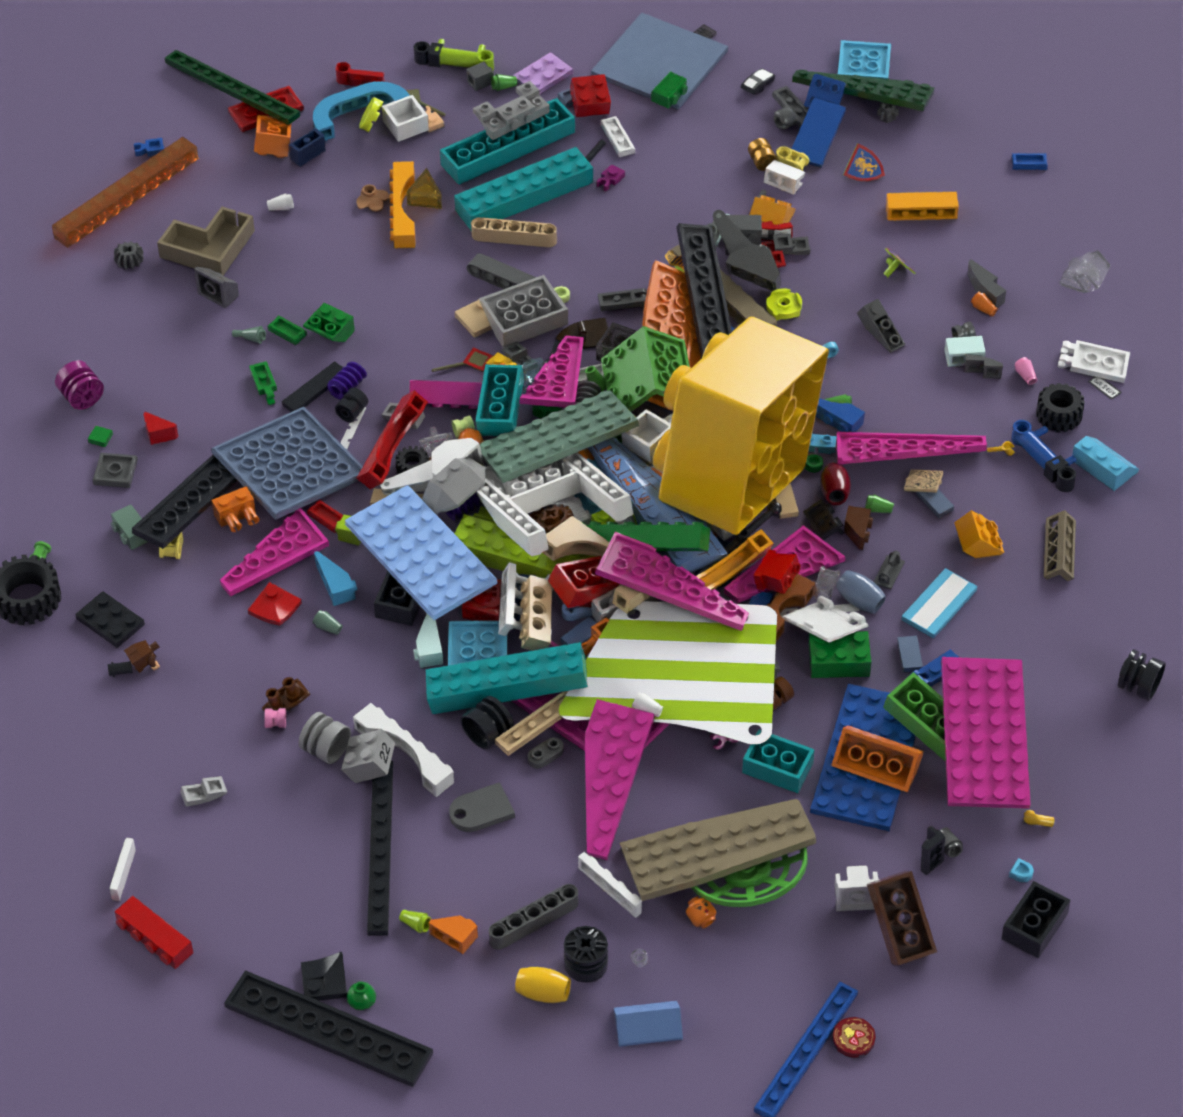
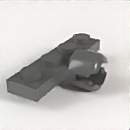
(792, 111)

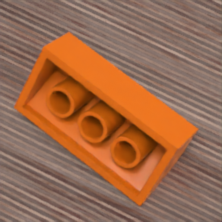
(877, 758)

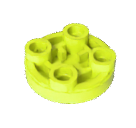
(370, 114)

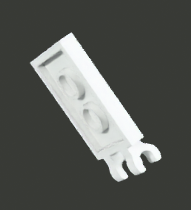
(1094, 360)

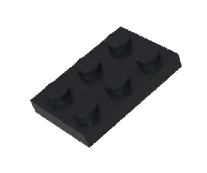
(110, 619)

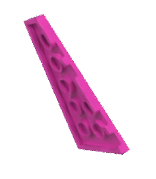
(278, 550)

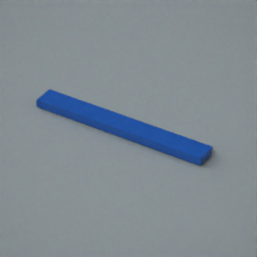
(806, 1051)

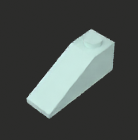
(428, 644)

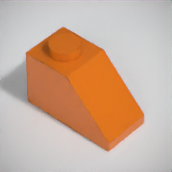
(454, 932)

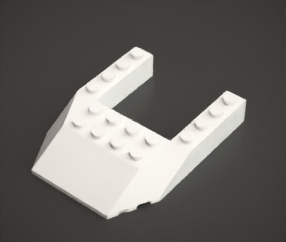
(545, 486)

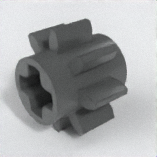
(887, 112)

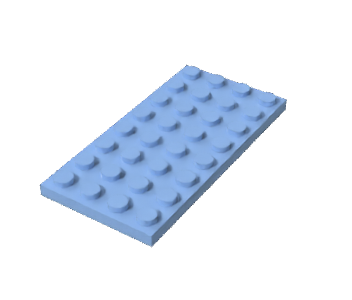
(421, 552)

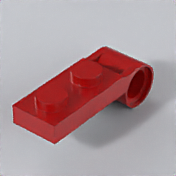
(354, 77)

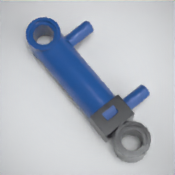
(1055, 467)

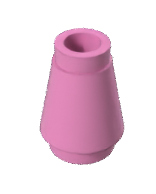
(1025, 370)

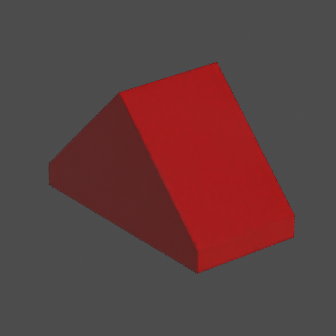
(159, 429)

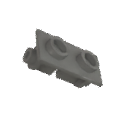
(889, 570)

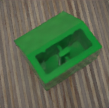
(331, 323)

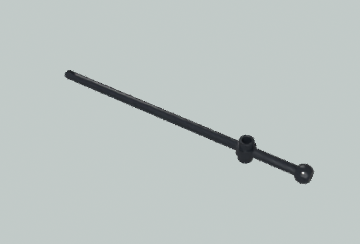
(773, 509)

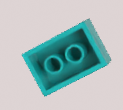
(779, 762)

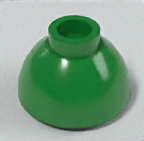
(361, 996)

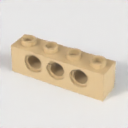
(535, 613)

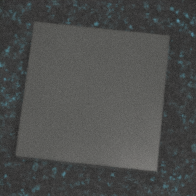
(115, 470)

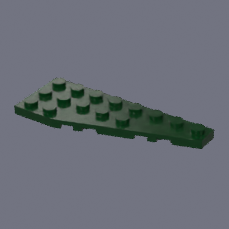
(889, 91)

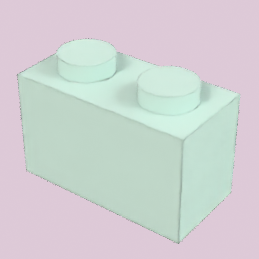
(958, 348)

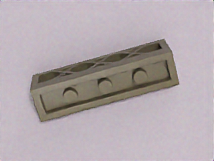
(1064, 543)

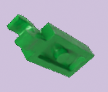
(264, 381)

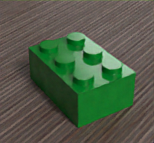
(840, 658)

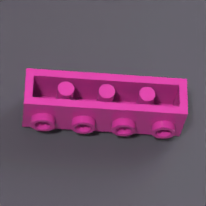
(448, 392)

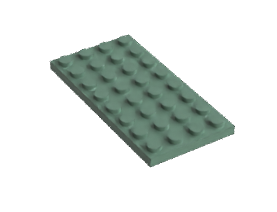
(557, 436)

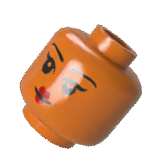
(701, 912)

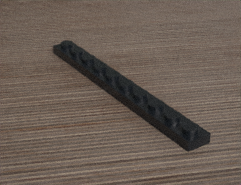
(380, 855)

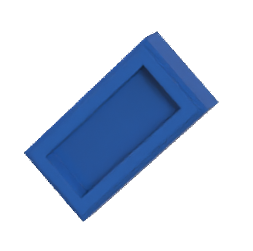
(1029, 161)

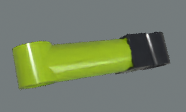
(438, 55)

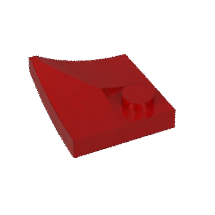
(274, 605)

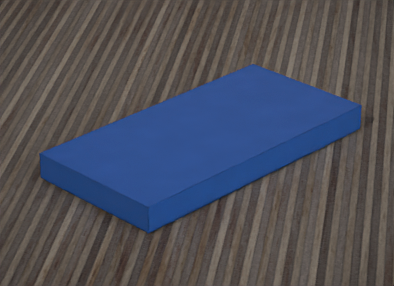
(818, 130)

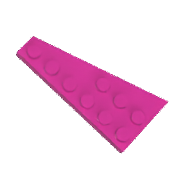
(558, 379)
(811, 554)

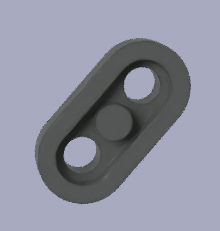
(546, 751)

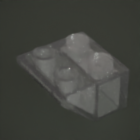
(1085, 272)

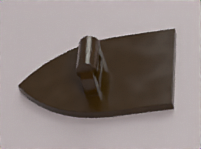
(591, 330)

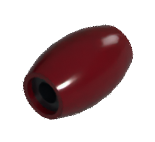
(835, 483)

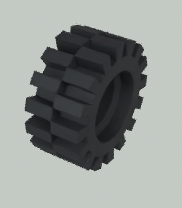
(410, 455)

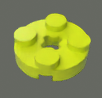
(780, 311)

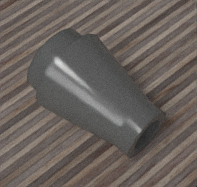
(953, 845)

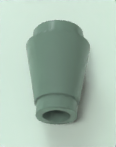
(326, 622)

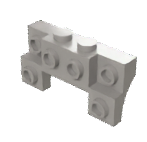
(514, 113)

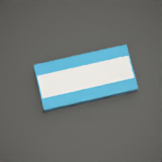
(939, 603)

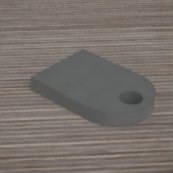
(481, 808)

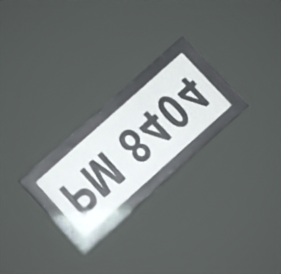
(1105, 387)

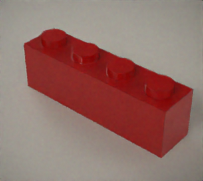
(153, 932)

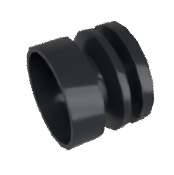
(1145, 676)
(486, 722)
(586, 954)

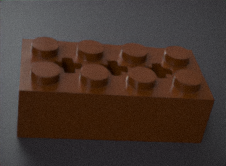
(915, 919)

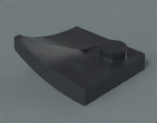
(324, 978)

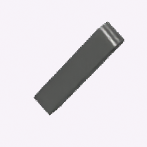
(496, 272)
(529, 924)

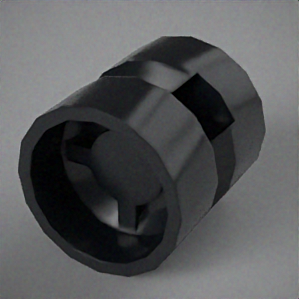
(351, 405)

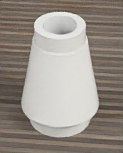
(282, 202)
(646, 703)

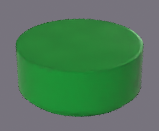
(814, 463)

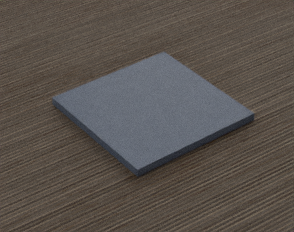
(654, 49)
(289, 462)

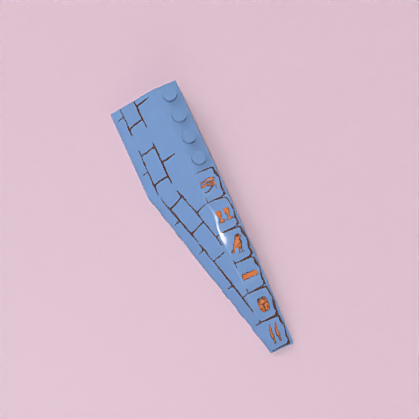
(643, 487)

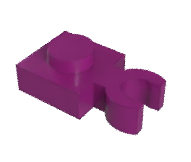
(611, 175)

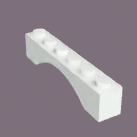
(434, 773)

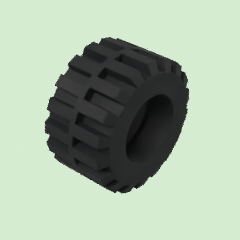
(1049, 408)

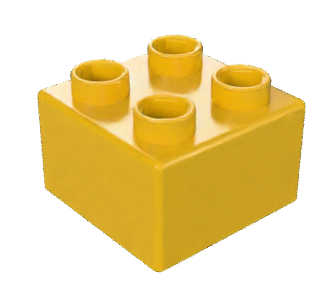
(739, 423)

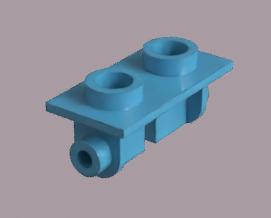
(825, 443)

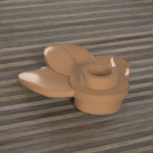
(372, 198)

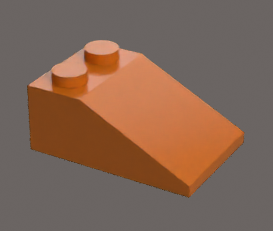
(272, 137)

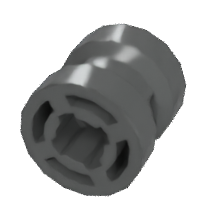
(965, 330)

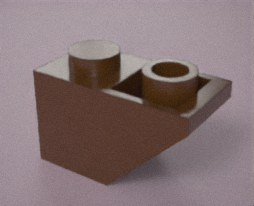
(857, 525)

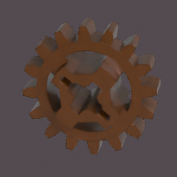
(552, 517)

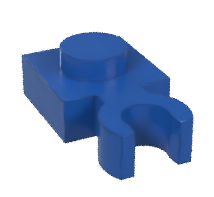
(151, 147)

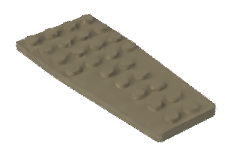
(715, 847)

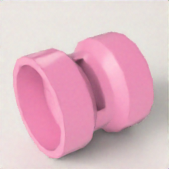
(275, 718)

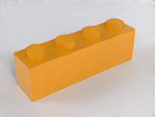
(922, 206)

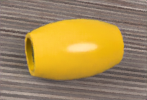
(543, 985)

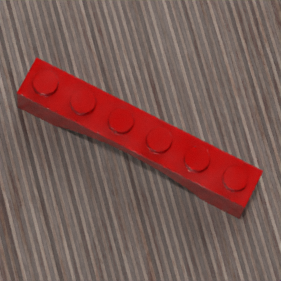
(379, 460)

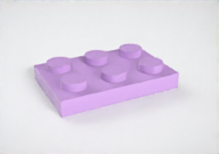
(544, 72)

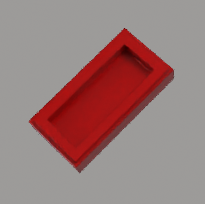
(325, 515)

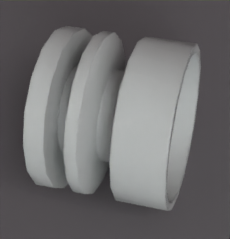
(324, 737)

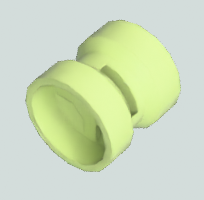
(460, 425)

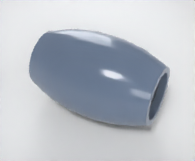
(860, 591)

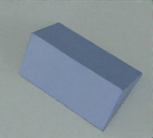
(648, 1023)

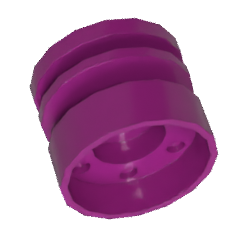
(79, 385)

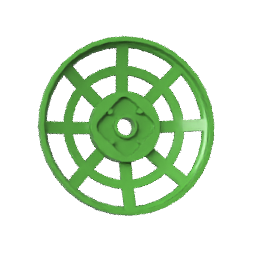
(753, 877)

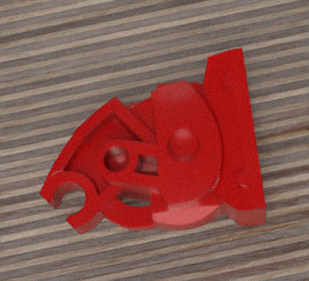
(484, 606)

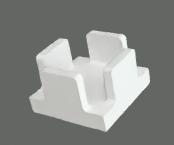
(854, 892)

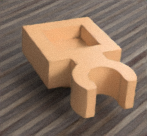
(434, 120)

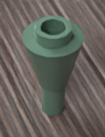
(254, 334)

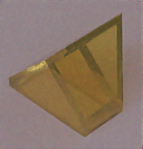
(424, 192)

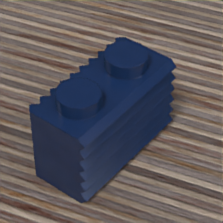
(307, 147)

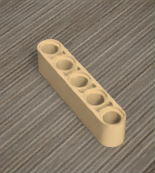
(514, 232)

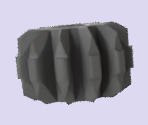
(128, 255)

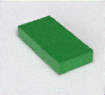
(287, 330)

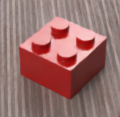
(590, 95)

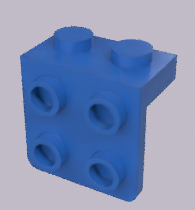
(825, 89)

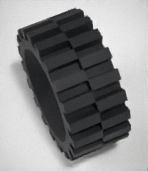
(23, 572)

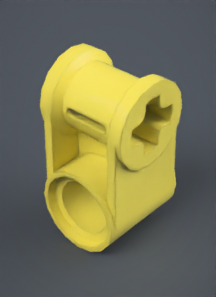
(792, 157)
(173, 549)

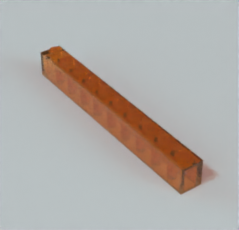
(125, 192)

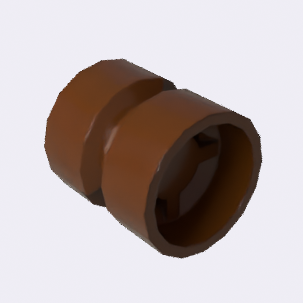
(782, 692)

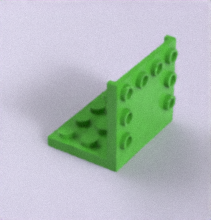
(643, 366)

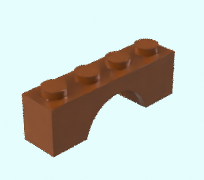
(796, 596)

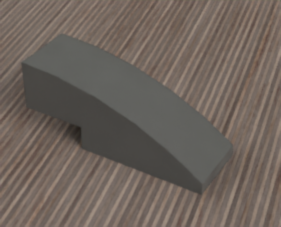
(986, 283)

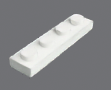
(609, 884)

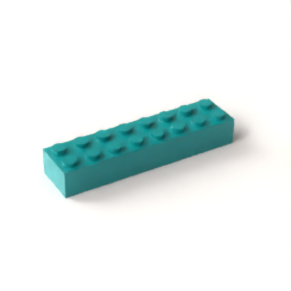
(482, 154)
(525, 187)
(506, 677)

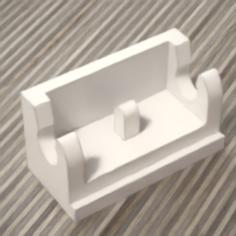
(783, 177)

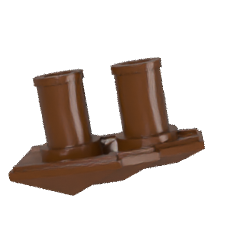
(288, 696)

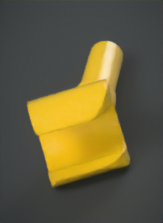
(1006, 447)

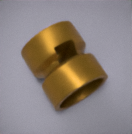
(761, 153)

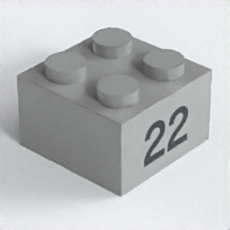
(368, 756)

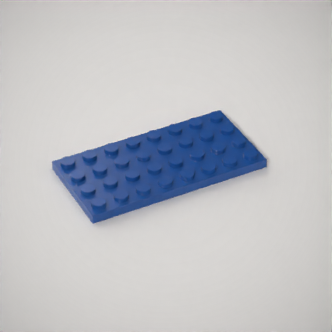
(848, 795)

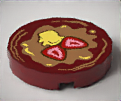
(854, 1037)

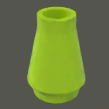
(415, 920)

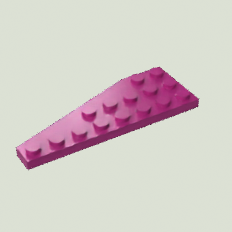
(646, 571)
(612, 756)

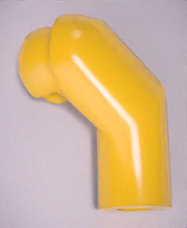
(1036, 819)

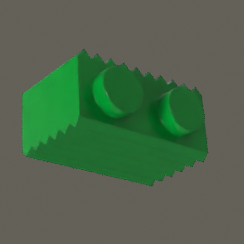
(669, 90)

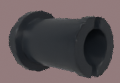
(119, 668)

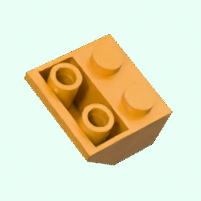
(771, 211)
(978, 535)

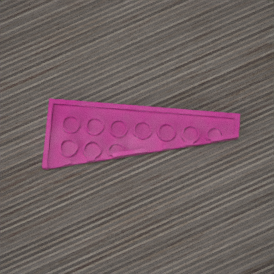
(869, 447)

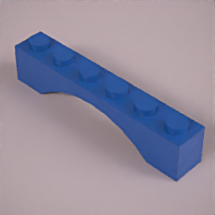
(841, 416)

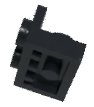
(822, 519)
(932, 850)

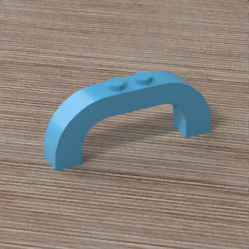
(352, 100)

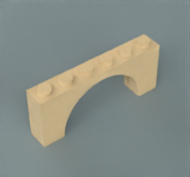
(577, 538)

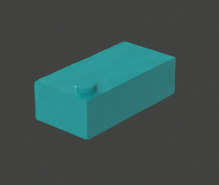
(499, 399)

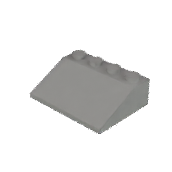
(524, 311)

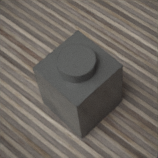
(479, 76)

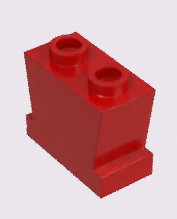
(776, 571)

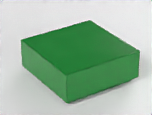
(100, 436)

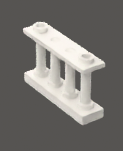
(507, 598)

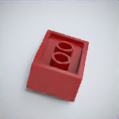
(578, 583)

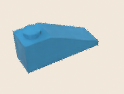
(336, 580)

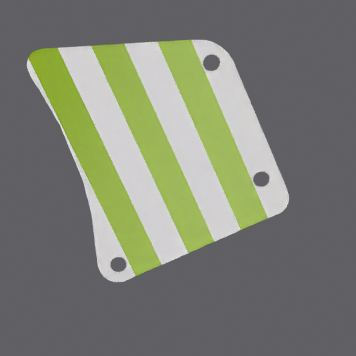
(689, 665)

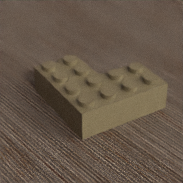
(209, 247)

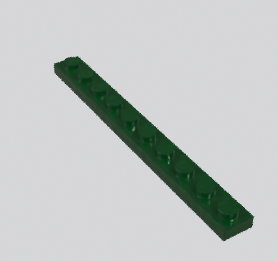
(232, 87)

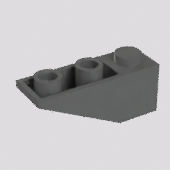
(880, 325)

